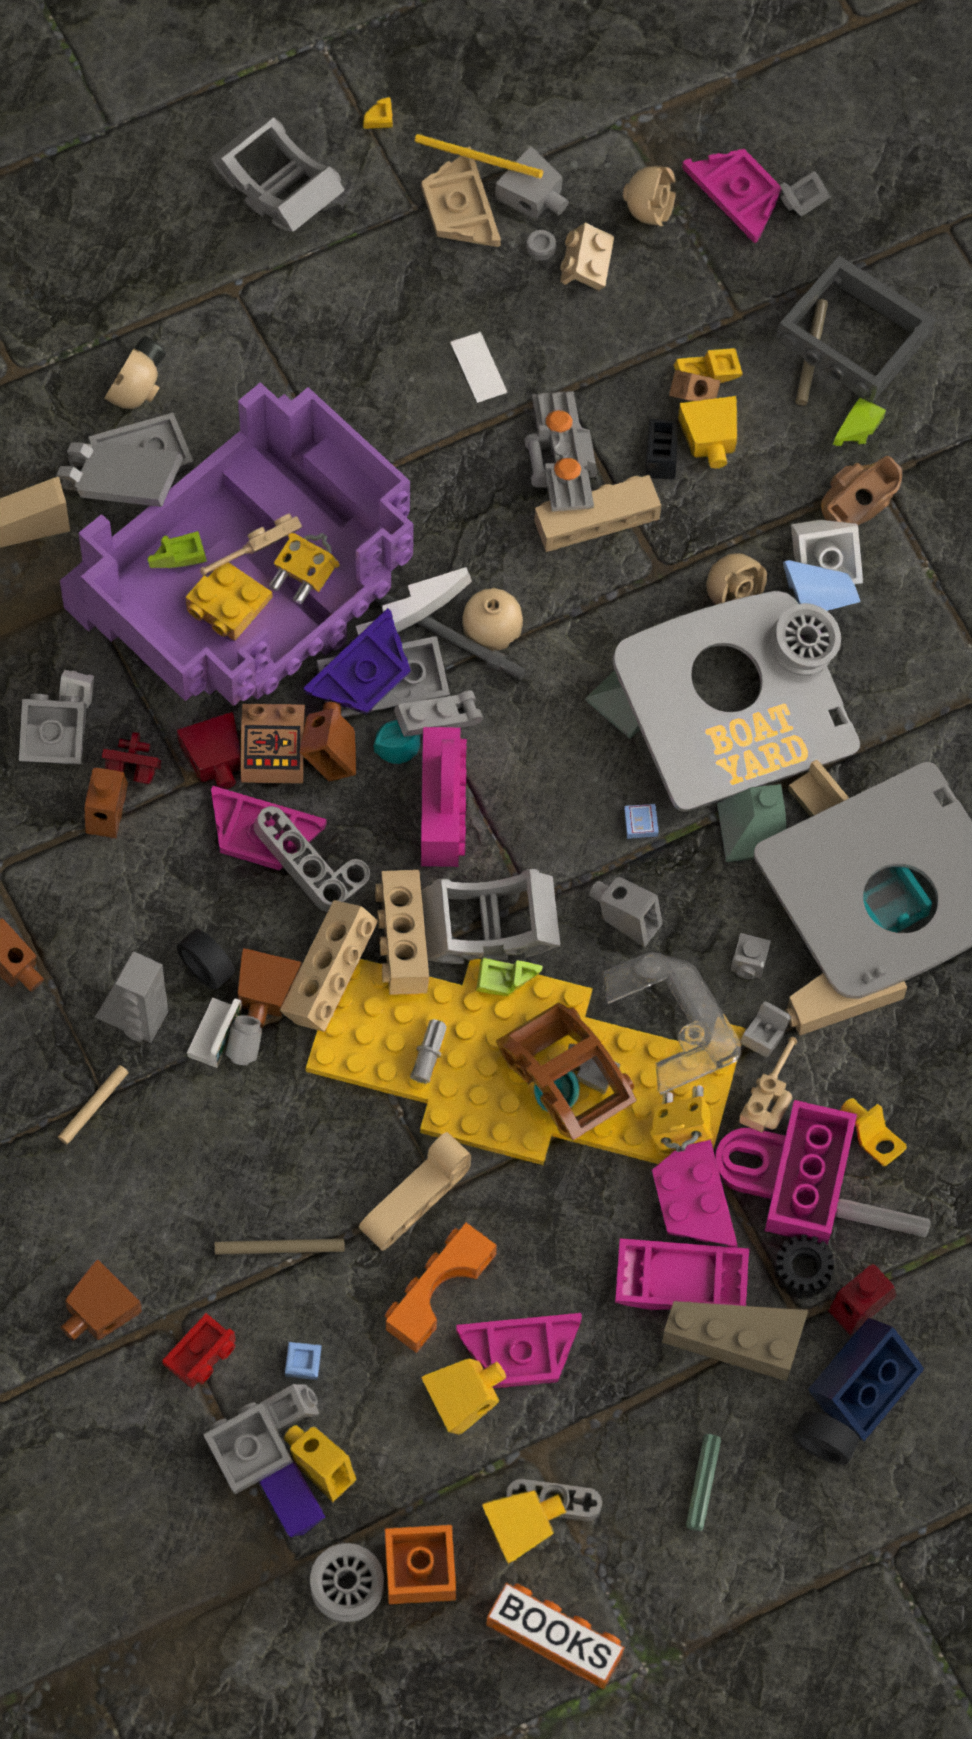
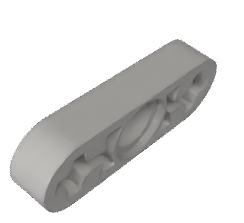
(579, 1494)

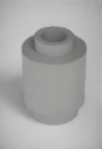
(244, 1040)

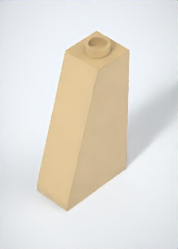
(33, 513)
(820, 1005)

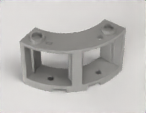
(302, 203)
(542, 910)

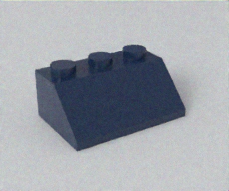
(866, 1377)

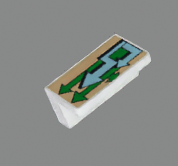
(214, 1031)

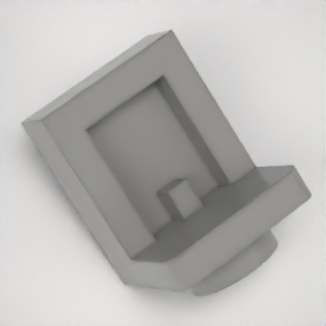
(804, 194)
(766, 1029)

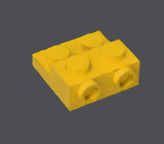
(227, 600)

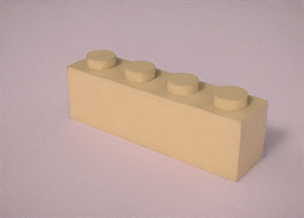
(614, 510)

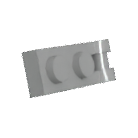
(438, 713)

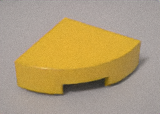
(379, 115)

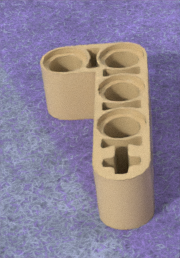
(418, 1192)

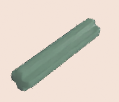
(703, 1482)

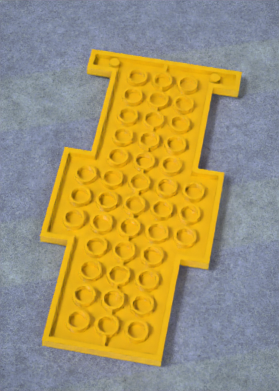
(471, 1088)

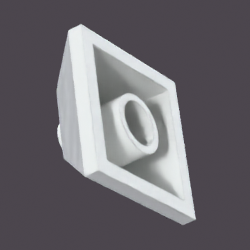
(829, 546)

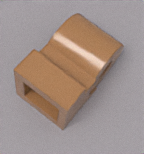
(693, 386)

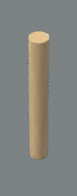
(93, 1104)

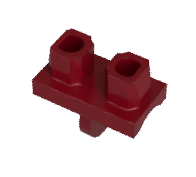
(145, 765)

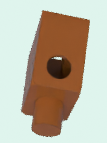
(329, 743)
(107, 796)
(15, 949)
(265, 983)
(99, 1304)

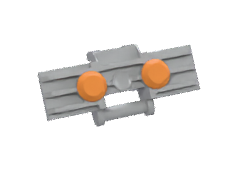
(572, 450)

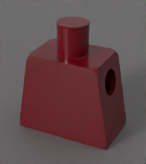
(212, 749)
(865, 1296)

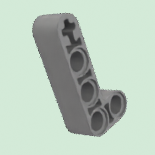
(307, 855)

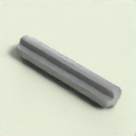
(882, 1217)

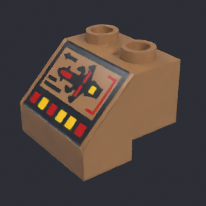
(272, 743)

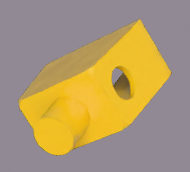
(710, 428)
(464, 1392)
(321, 1461)
(522, 1521)

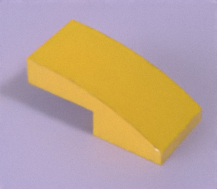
(716, 364)

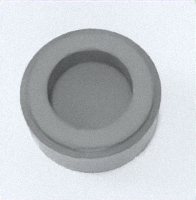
(541, 245)

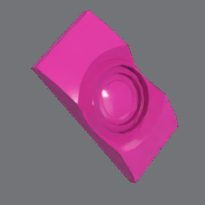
(664, 1272)

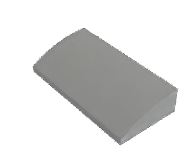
(424, 682)

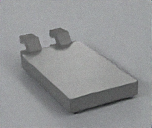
(153, 433)
(121, 473)

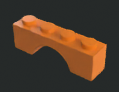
(464, 1256)

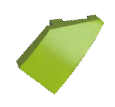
(860, 423)
(178, 552)
(504, 978)

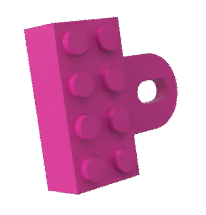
(443, 797)
(797, 1171)

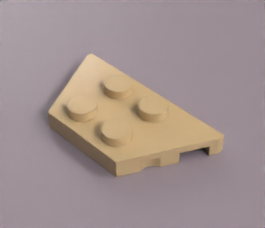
(460, 203)

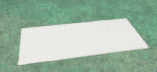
(478, 367)

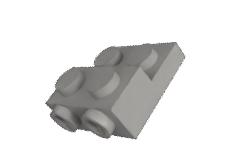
(52, 729)
(247, 1446)

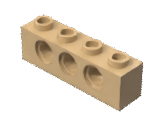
(329, 965)
(408, 975)

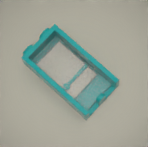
(895, 899)

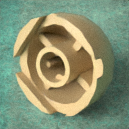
(650, 195)
(134, 382)
(735, 578)
(492, 619)

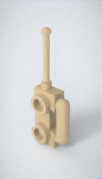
(260, 539)
(768, 1090)

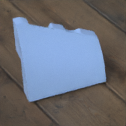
(820, 585)

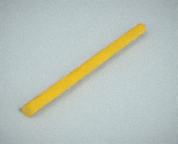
(486, 158)

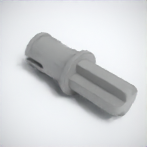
(428, 1051)

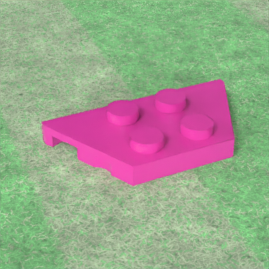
(738, 188)
(235, 828)
(694, 1195)
(525, 1348)

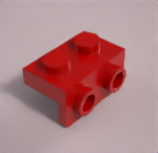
(199, 1351)

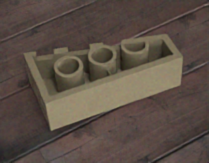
(739, 1335)

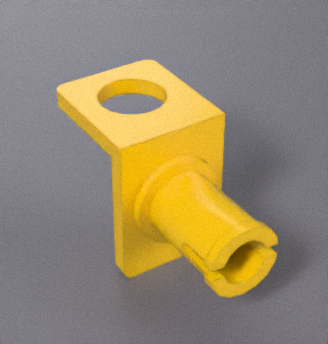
(872, 1130)

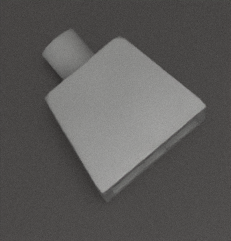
(530, 193)
(629, 909)

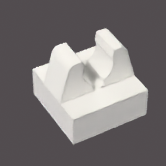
(77, 685)

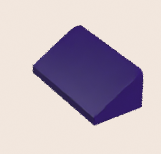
(292, 1500)

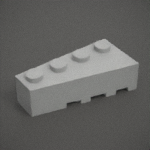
(137, 999)

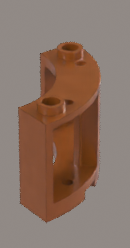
(541, 1032)

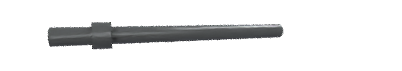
(494, 659)

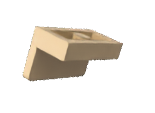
(817, 790)

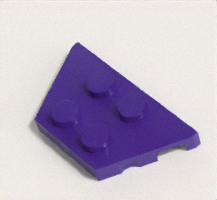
(364, 669)

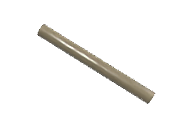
(808, 370)
(279, 1246)

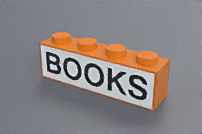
(555, 1635)

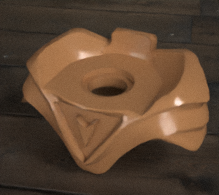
(879, 479)

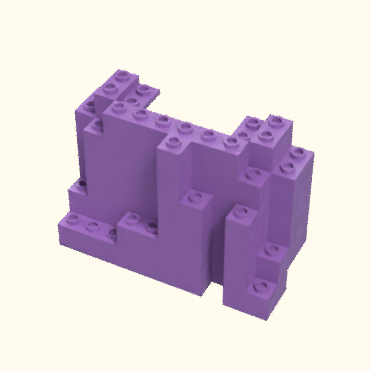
(281, 462)

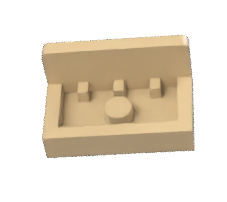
(587, 256)

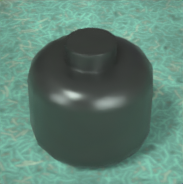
(151, 349)

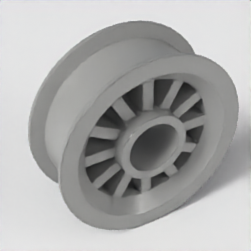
(787, 633)
(363, 1607)

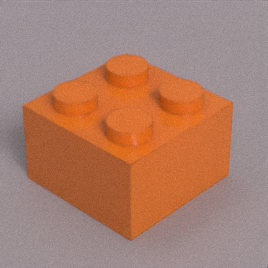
(420, 1564)

